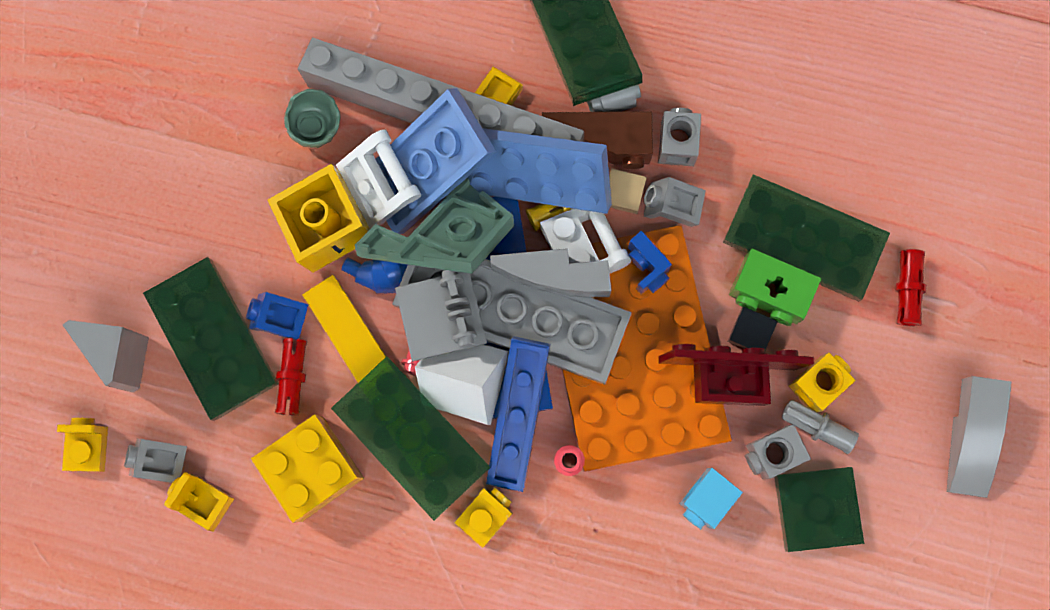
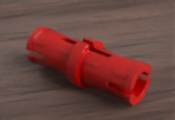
(910, 287)
(290, 377)

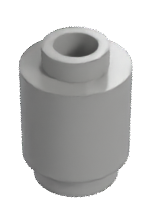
(616, 101)

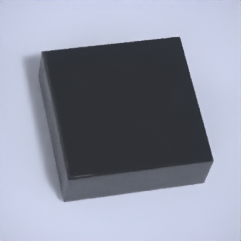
(752, 329)

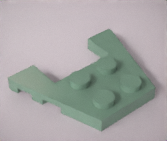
(451, 238)

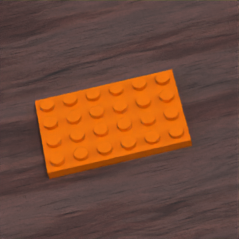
(645, 404)

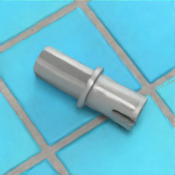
(820, 426)

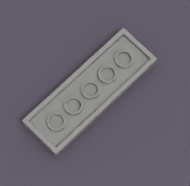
(580, 329)

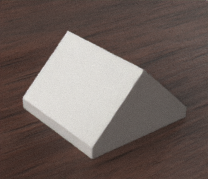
(464, 381)

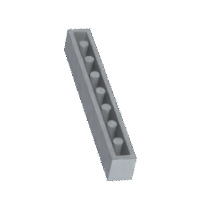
(409, 94)

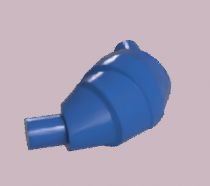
(376, 274)

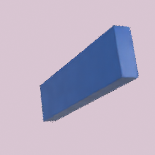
(518, 413)

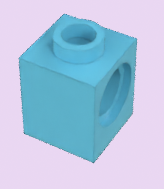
(709, 499)

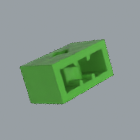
(794, 287)

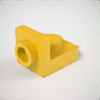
(84, 445)
(485, 516)

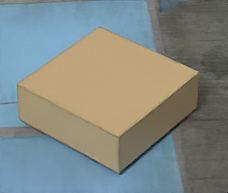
(626, 190)

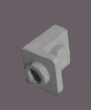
(674, 201)
(155, 460)

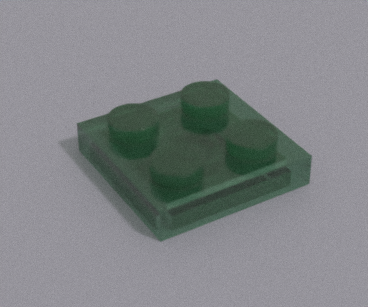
(819, 509)

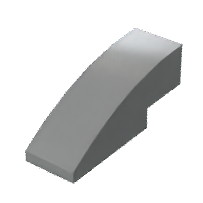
(553, 273)
(978, 435)

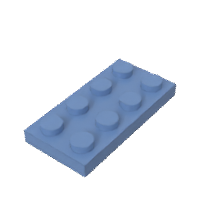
(437, 155)
(546, 171)

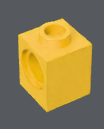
(811, 394)

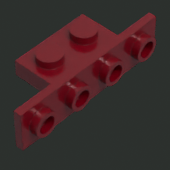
(733, 376)

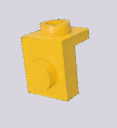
(198, 500)

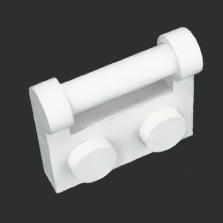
(369, 184)
(567, 232)

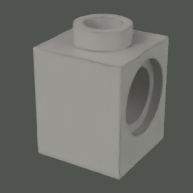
(674, 151)
(792, 447)

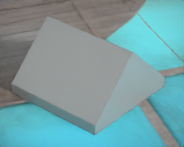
(112, 352)

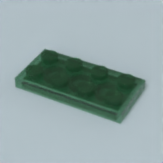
(587, 47)
(807, 236)
(210, 339)
(411, 438)

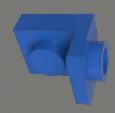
(648, 256)
(277, 315)

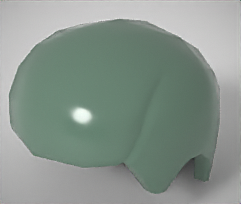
(312, 118)

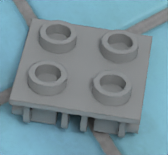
(440, 315)

